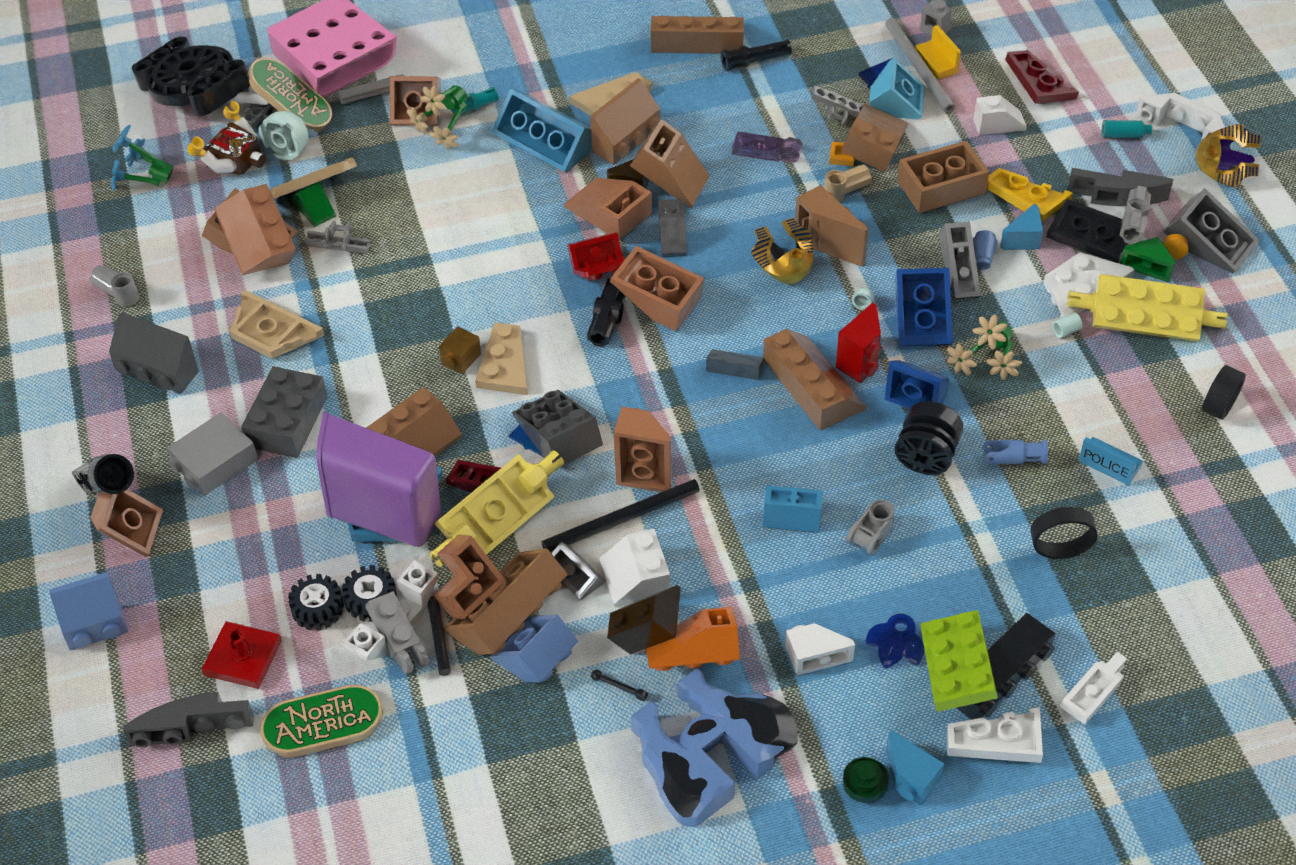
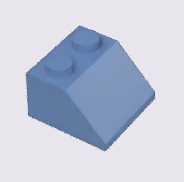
(88, 611)
(536, 648)

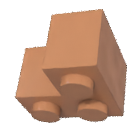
(473, 577)

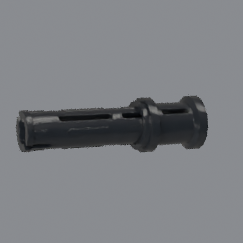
(746, 55)

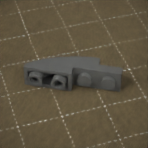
(1114, 189)
(177, 719)

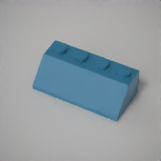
(542, 131)

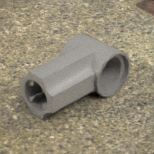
(116, 284)

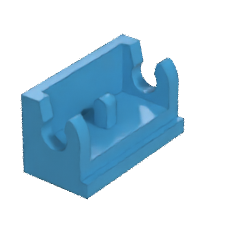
(792, 508)

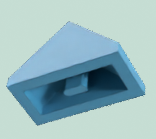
(1024, 231)

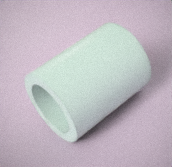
(1067, 325)

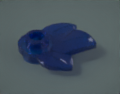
(896, 644)

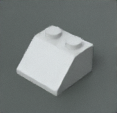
(635, 568)

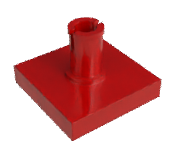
(241, 655)

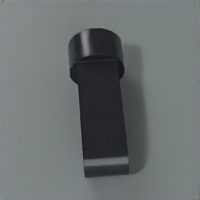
(105, 474)

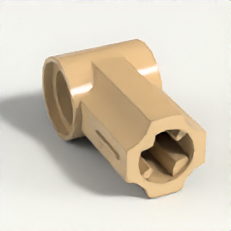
(842, 182)

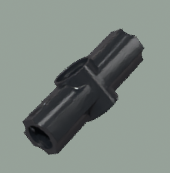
(606, 314)

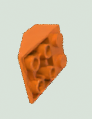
(700, 639)

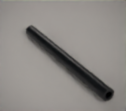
(622, 515)

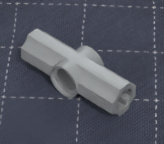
(1135, 215)

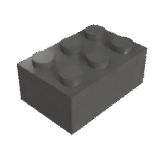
(285, 411)

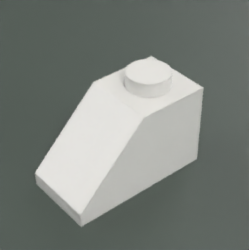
(997, 115)
(817, 648)

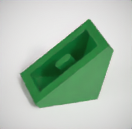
(313, 204)
(1149, 258)

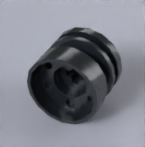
(929, 438)

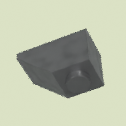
(672, 227)

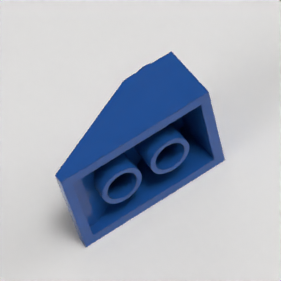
(923, 307)

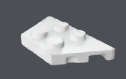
(1080, 275)

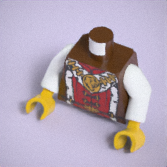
(232, 148)

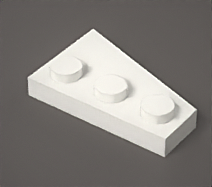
(999, 739)

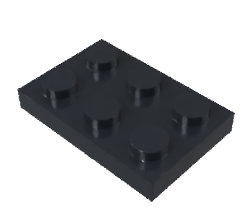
(1088, 231)

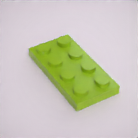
(958, 661)

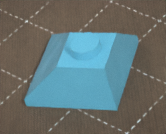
(897, 92)

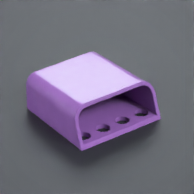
(377, 481)

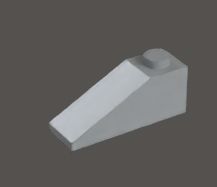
(960, 259)

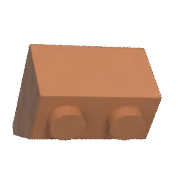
(406, 93)

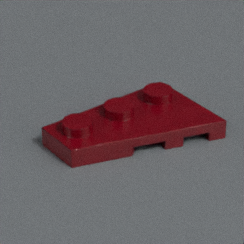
(1036, 80)

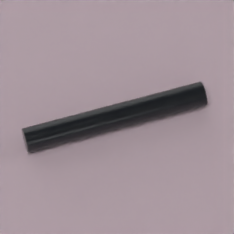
(438, 637)

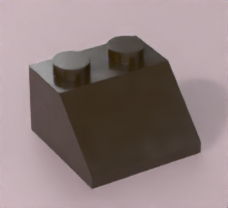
(645, 621)

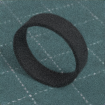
(1063, 516)

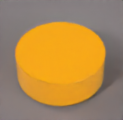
(1176, 245)

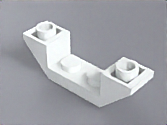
(1181, 109)
(414, 593)

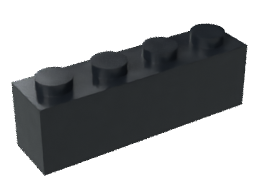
(1012, 659)

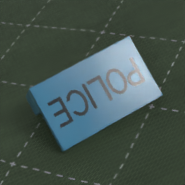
(1109, 460)

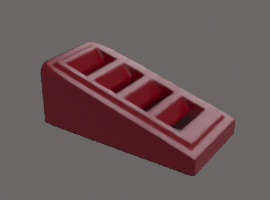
(482, 471)

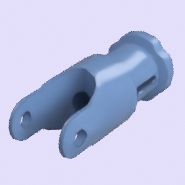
(1015, 452)

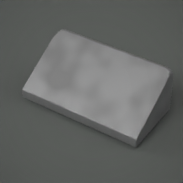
(734, 364)
(581, 576)

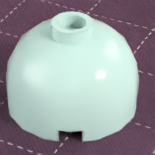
(284, 134)

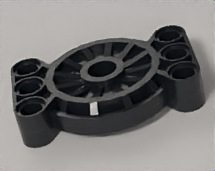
(191, 75)

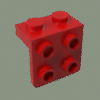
(596, 256)

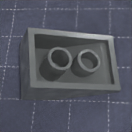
(1213, 232)

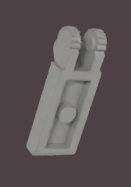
(398, 631)

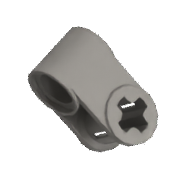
(870, 529)

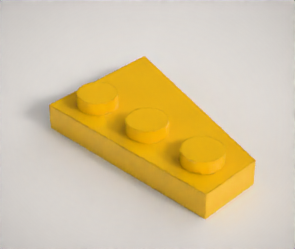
(1023, 194)

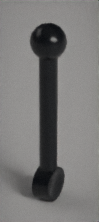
(640, 694)

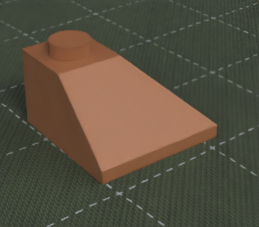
(127, 519)

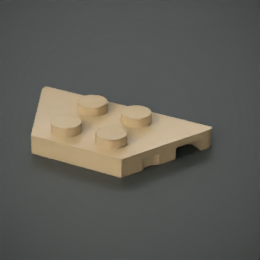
(270, 327)

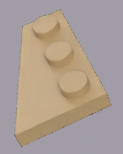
(594, 98)

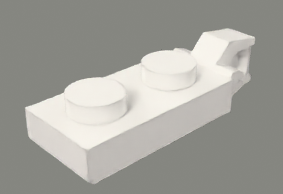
(1094, 688)

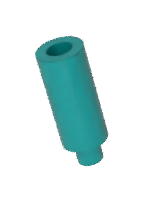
(1125, 129)

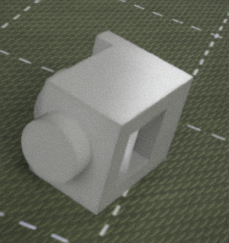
(936, 13)

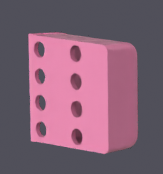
(331, 44)

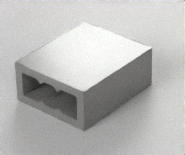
(211, 454)

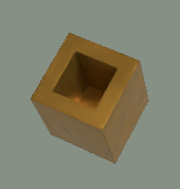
(459, 350)

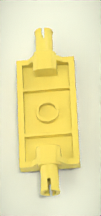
(1148, 308)
(500, 504)

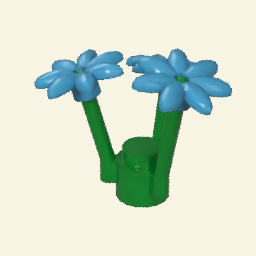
(159, 169)

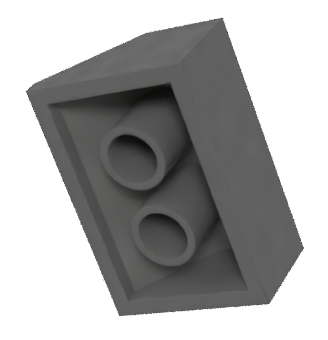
(152, 353)

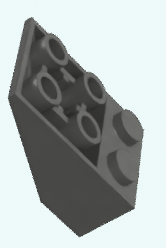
(559, 425)

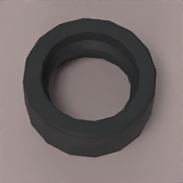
(1223, 392)

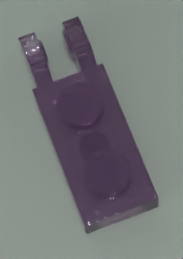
(766, 147)

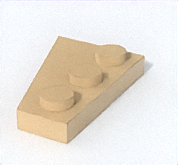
(503, 361)

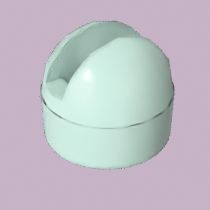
(862, 298)

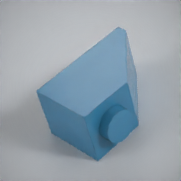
(912, 769)

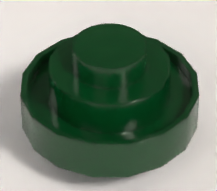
(865, 779)

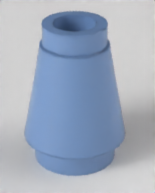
(984, 248)

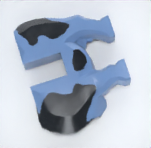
(686, 778)

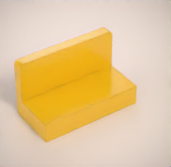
(940, 54)

